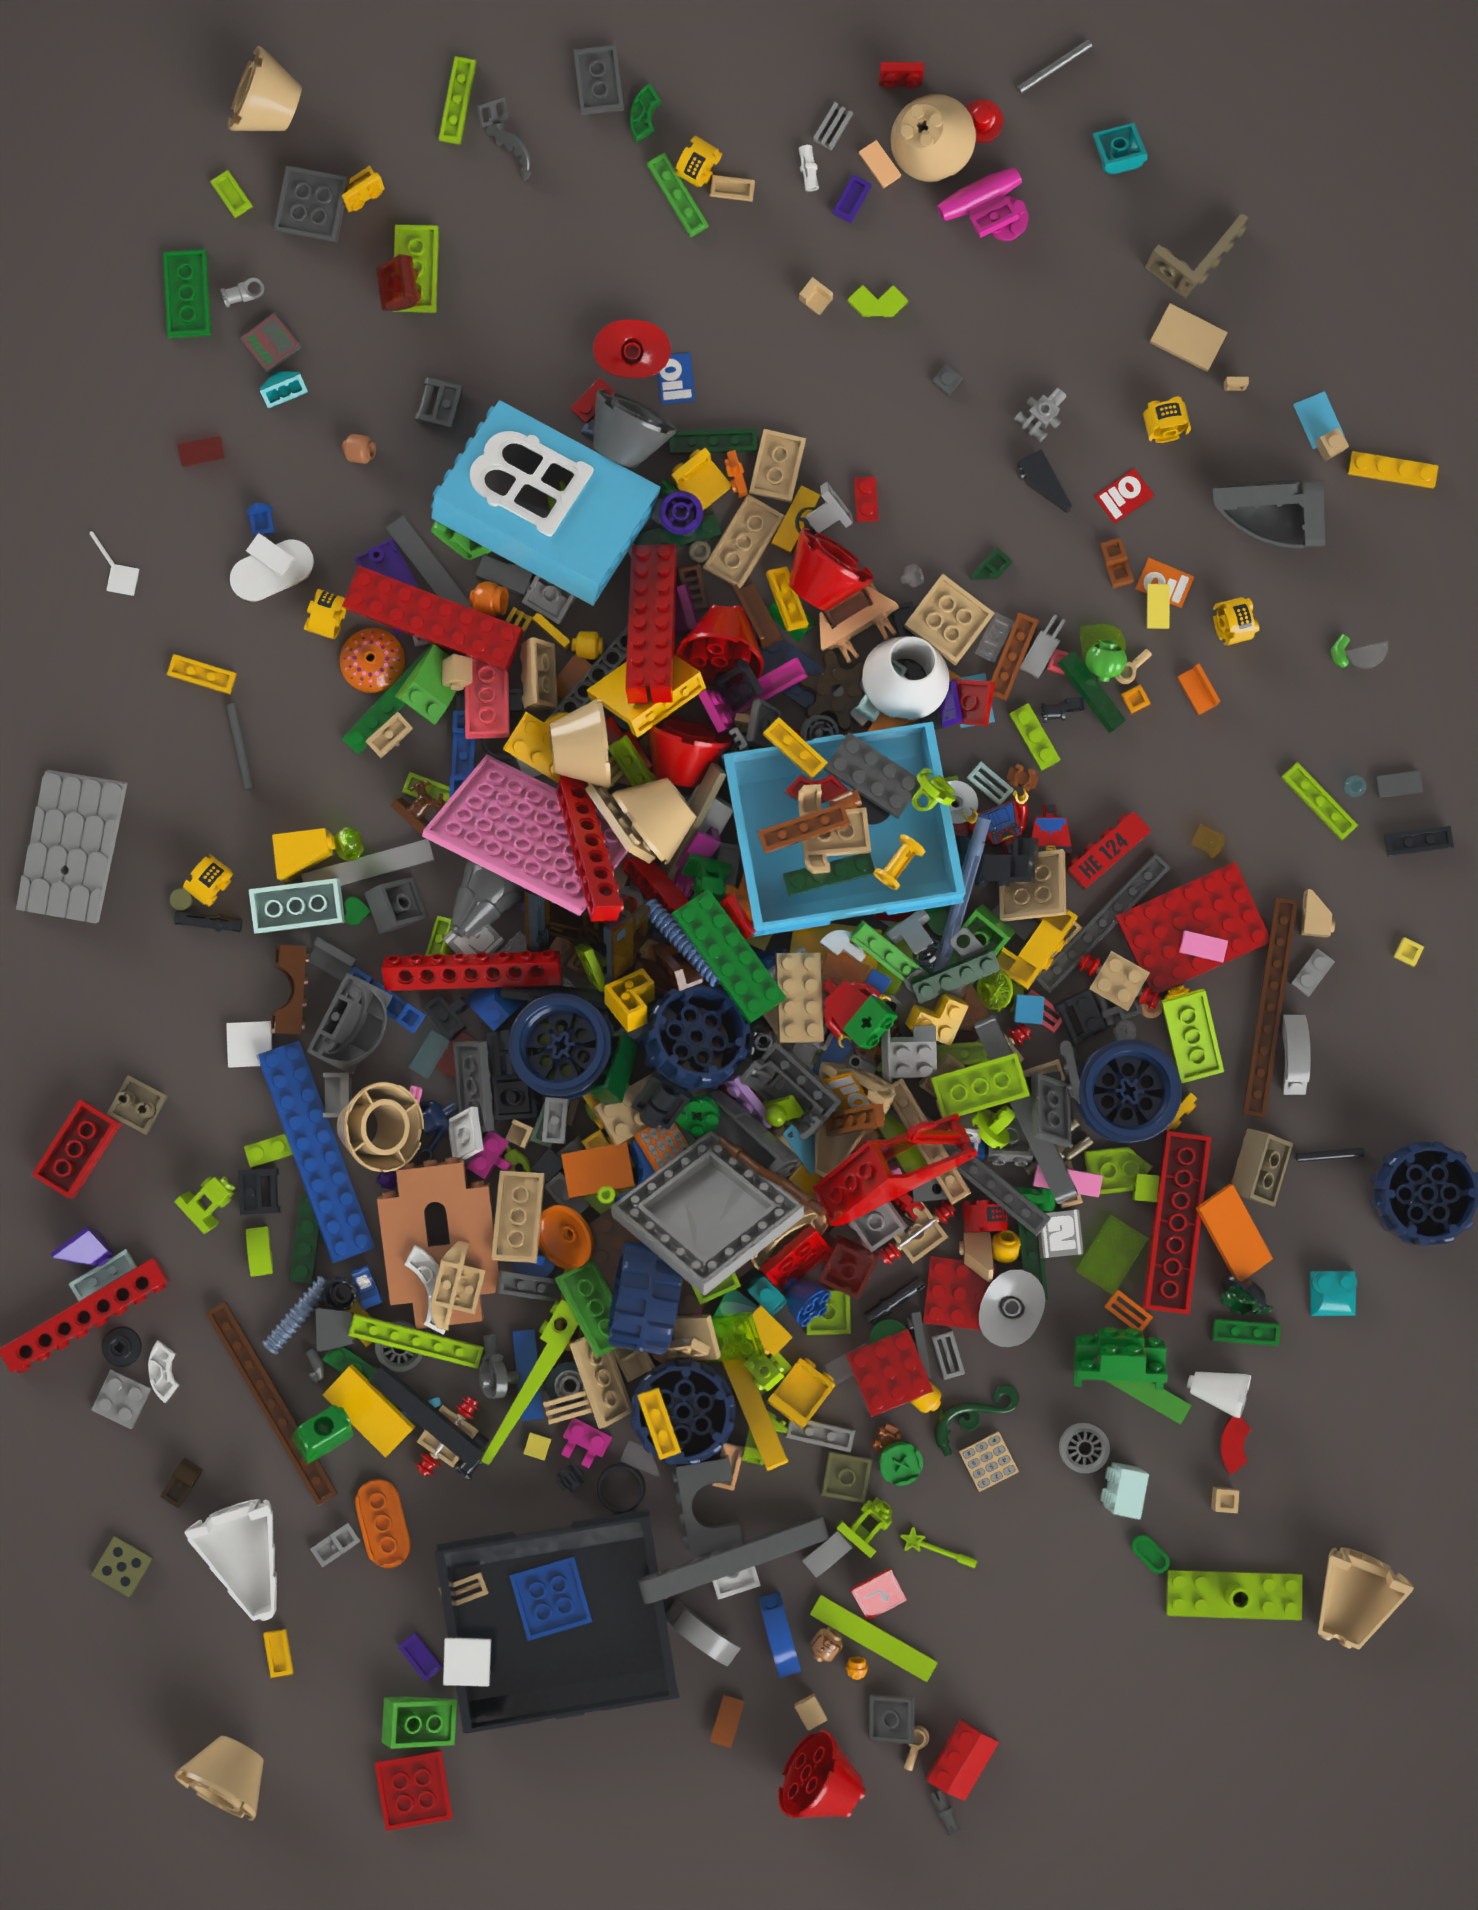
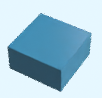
(1028, 1009)

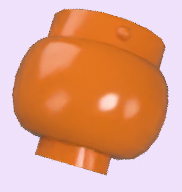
(489, 598)

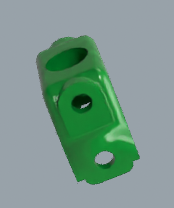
(322, 1433)

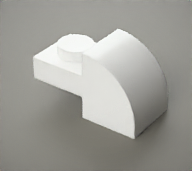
(839, 941)

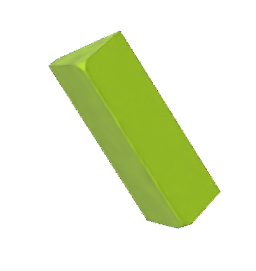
(436, 944)

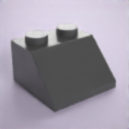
(395, 905)

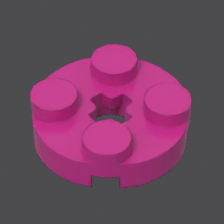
(1017, 227)

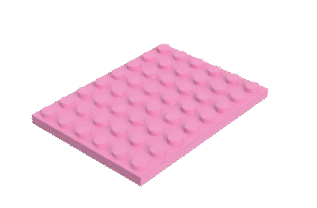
(516, 831)

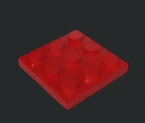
(796, 1257)
(953, 1294)
(889, 1373)
(413, 1790)

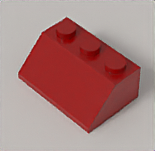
(961, 1760)

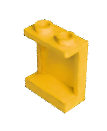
(801, 1392)

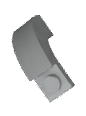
(1297, 1054)
(701, 1634)

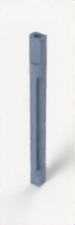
(969, 872)

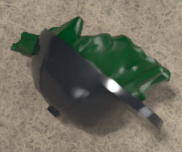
(1244, 1297)

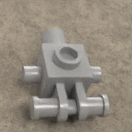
(1042, 413)

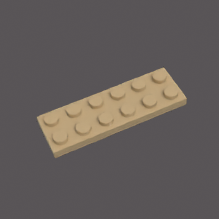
(622, 1120)

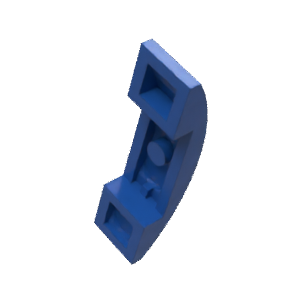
(462, 753)
(398, 1008)

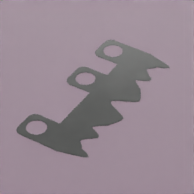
(903, 1012)

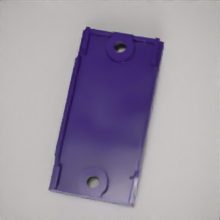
(388, 563)

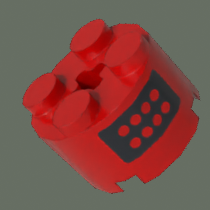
(983, 1216)

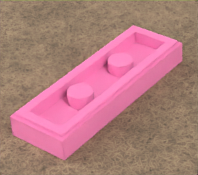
(1085, 1182)

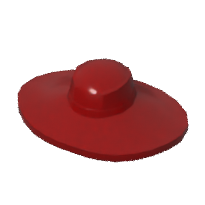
(632, 349)

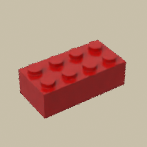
(76, 1149)

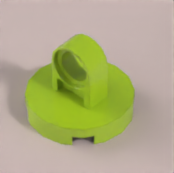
(935, 789)
(993, 1126)

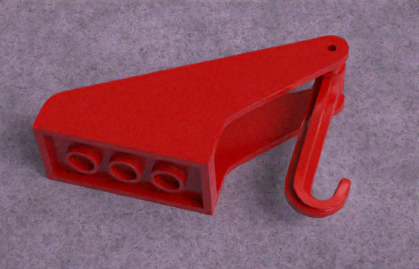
(866, 1180)

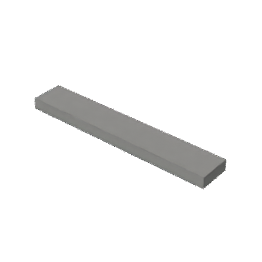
(375, 864)

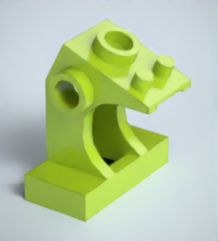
(218, 1192)
(767, 1371)
(751, 1451)
(861, 1536)

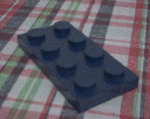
(781, 653)

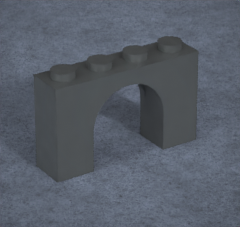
(511, 576)
(700, 1535)

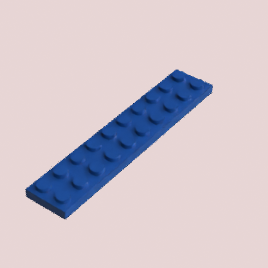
(315, 1151)

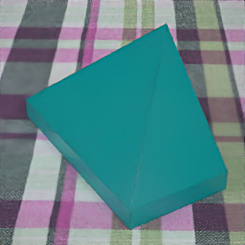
(282, 387)

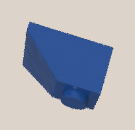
(492, 1007)

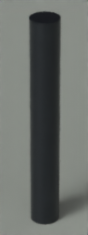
(1332, 1154)

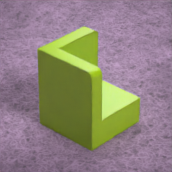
(1146, 1188)

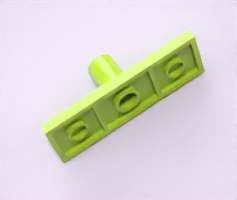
(1212, 1592)

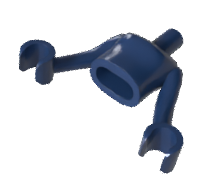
(435, 1118)

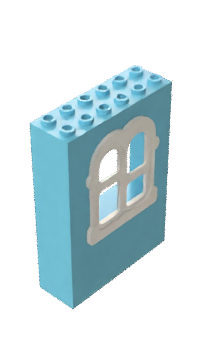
(585, 530)

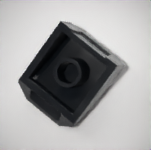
(513, 1098)

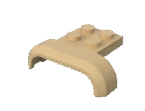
(843, 841)

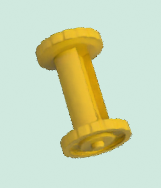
(899, 861)

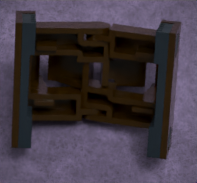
(612, 939)

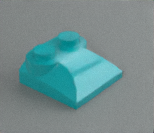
(1120, 148)
(1332, 1293)

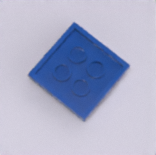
(551, 1598)

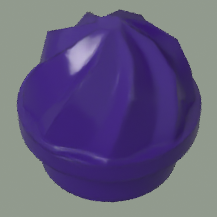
(387, 1179)

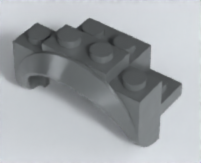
(351, 1024)

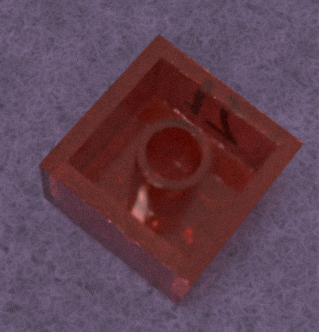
(848, 1267)

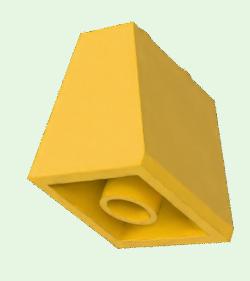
(301, 851)

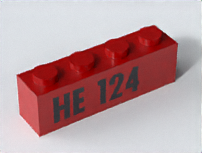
(1107, 851)

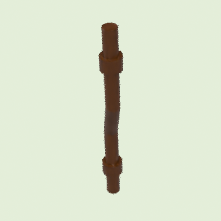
(805, 1199)

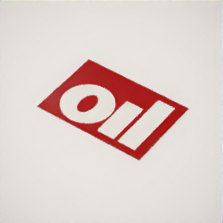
(1124, 496)

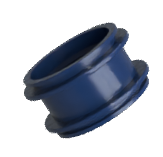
(527, 1034)
(1162, 1075)

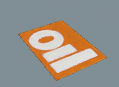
(1160, 573)

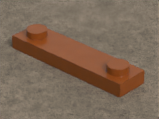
(1013, 655)
(803, 828)
(855, 1120)

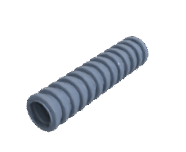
(295, 1317)

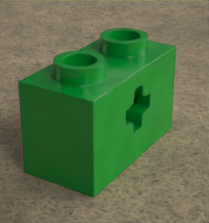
(870, 1022)

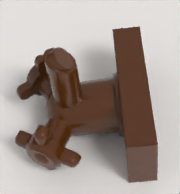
(414, 813)

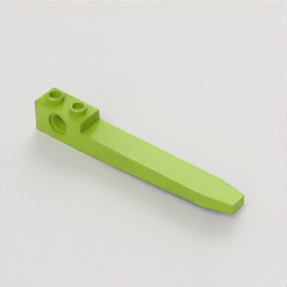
(556, 1344)

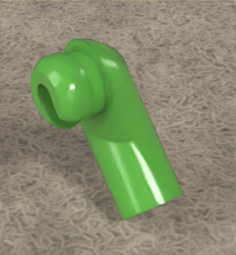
(1338, 653)

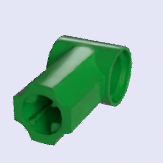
(1040, 1197)

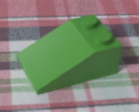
(424, 687)
(987, 929)
(418, 1722)

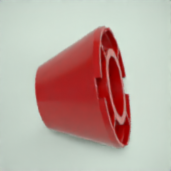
(826, 571)
(685, 749)

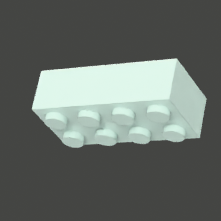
(296, 906)
(1124, 1490)

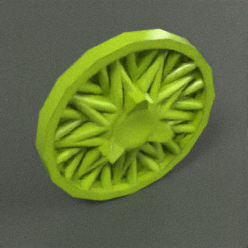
(995, 990)

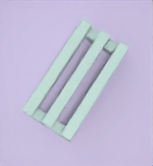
(1004, 796)

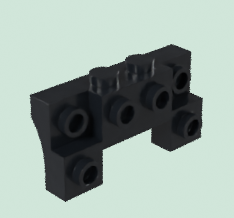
(1004, 868)

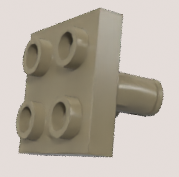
(137, 1104)

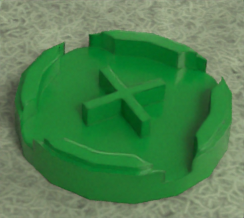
(900, 1463)

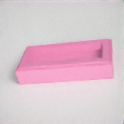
(1203, 946)

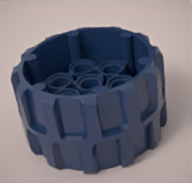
(720, 1010)
(1443, 1155)
(643, 1301)
(696, 1412)

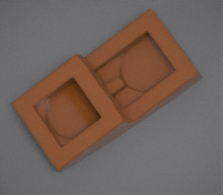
(1116, 562)
(571, 675)
(727, 1721)

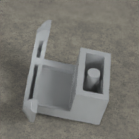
(909, 1055)

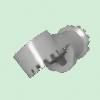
(241, 292)

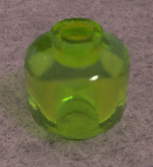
(349, 844)

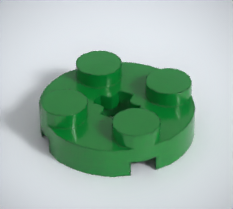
(699, 1124)

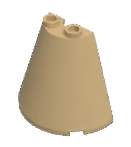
(1358, 1596)

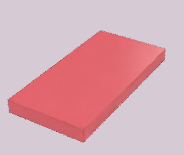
(487, 703)

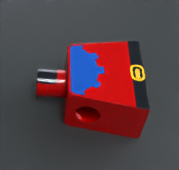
(1051, 831)

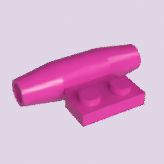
(984, 202)

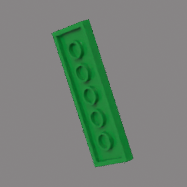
(729, 956)

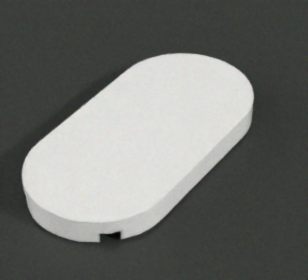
(256, 581)

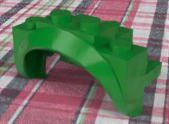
(1120, 1357)

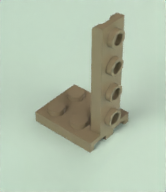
(1178, 273)

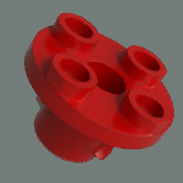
(986, 119)

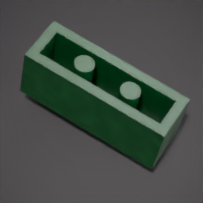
(615, 1078)

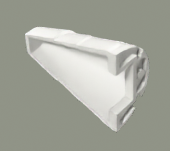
(241, 1554)

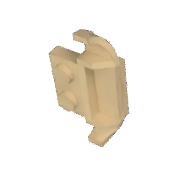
(456, 1286)

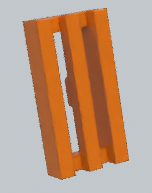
(1113, 1300)

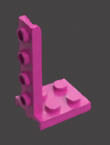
(771, 684)

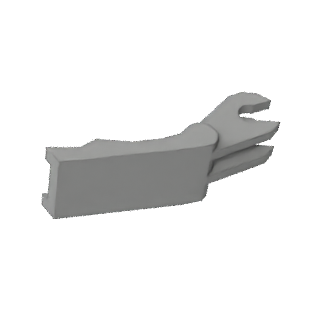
(1042, 650)

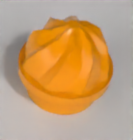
(856, 1667)

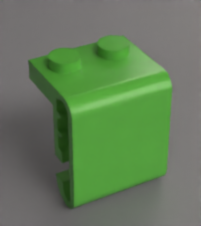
(462, 545)

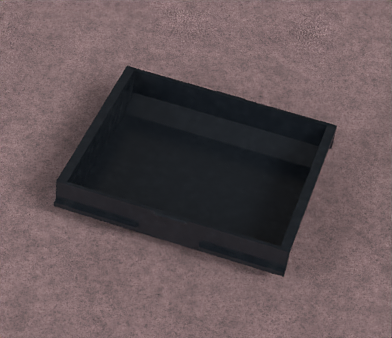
(581, 1670)

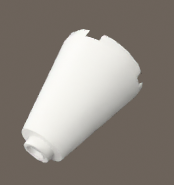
(1221, 1390)

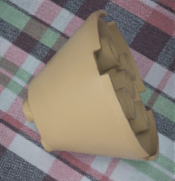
(933, 137)

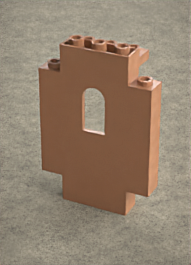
(404, 1225)

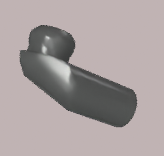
(317, 1364)

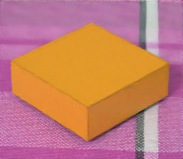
(1135, 699)

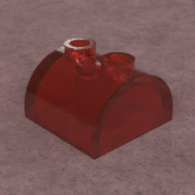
(398, 284)

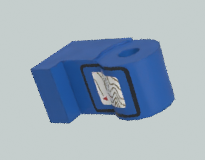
(367, 1287)

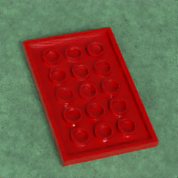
(1210, 906)

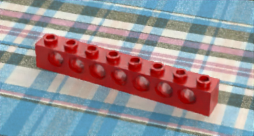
(589, 850)
(463, 977)
(13, 1351)

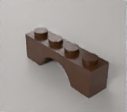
(292, 962)

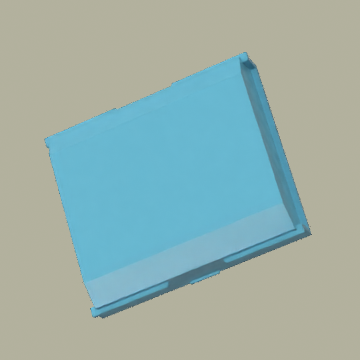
(758, 802)

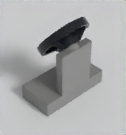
(826, 514)
(916, 937)

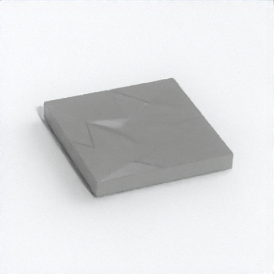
(706, 1213)

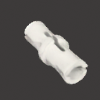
(808, 168)

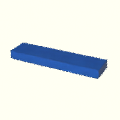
(525, 1359)

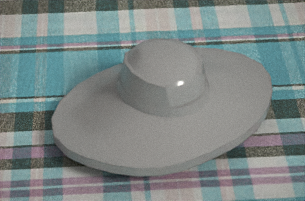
(1011, 1308)

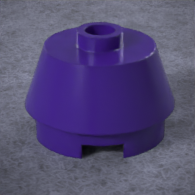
(681, 512)

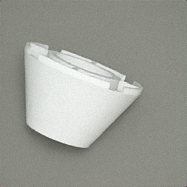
(898, 695)

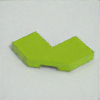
(868, 305)

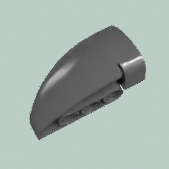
(1276, 511)

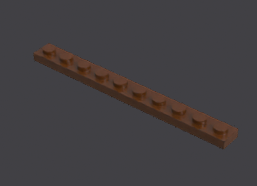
(1270, 1007)
(269, 1399)

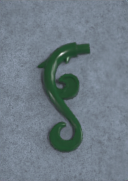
(941, 1433)

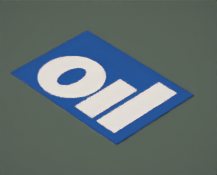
(677, 380)

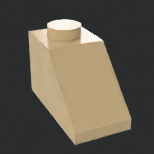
(1316, 917)
(978, 1253)

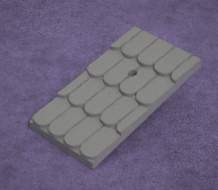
(71, 846)

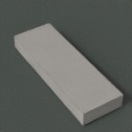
(822, 1434)

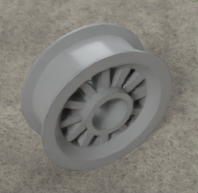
(1093, 1465)

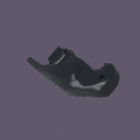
(760, 1036)

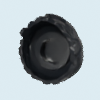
(339, 1293)

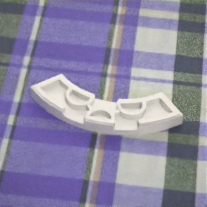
(427, 1269)

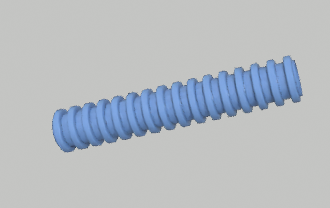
(676, 936)

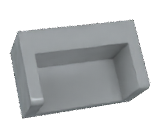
(337, 1093)
(555, 1120)

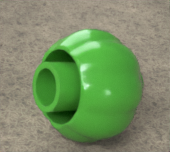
(1106, 659)

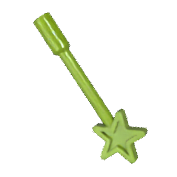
(915, 1541)

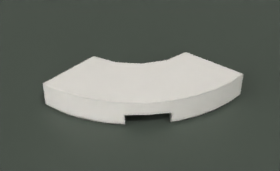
(161, 1371)

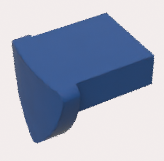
(261, 519)

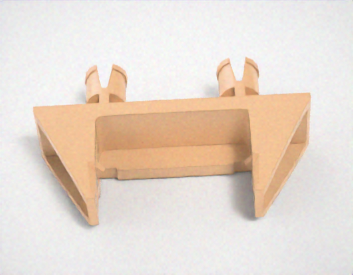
(870, 615)

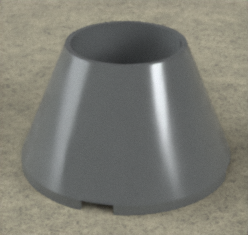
(627, 429)

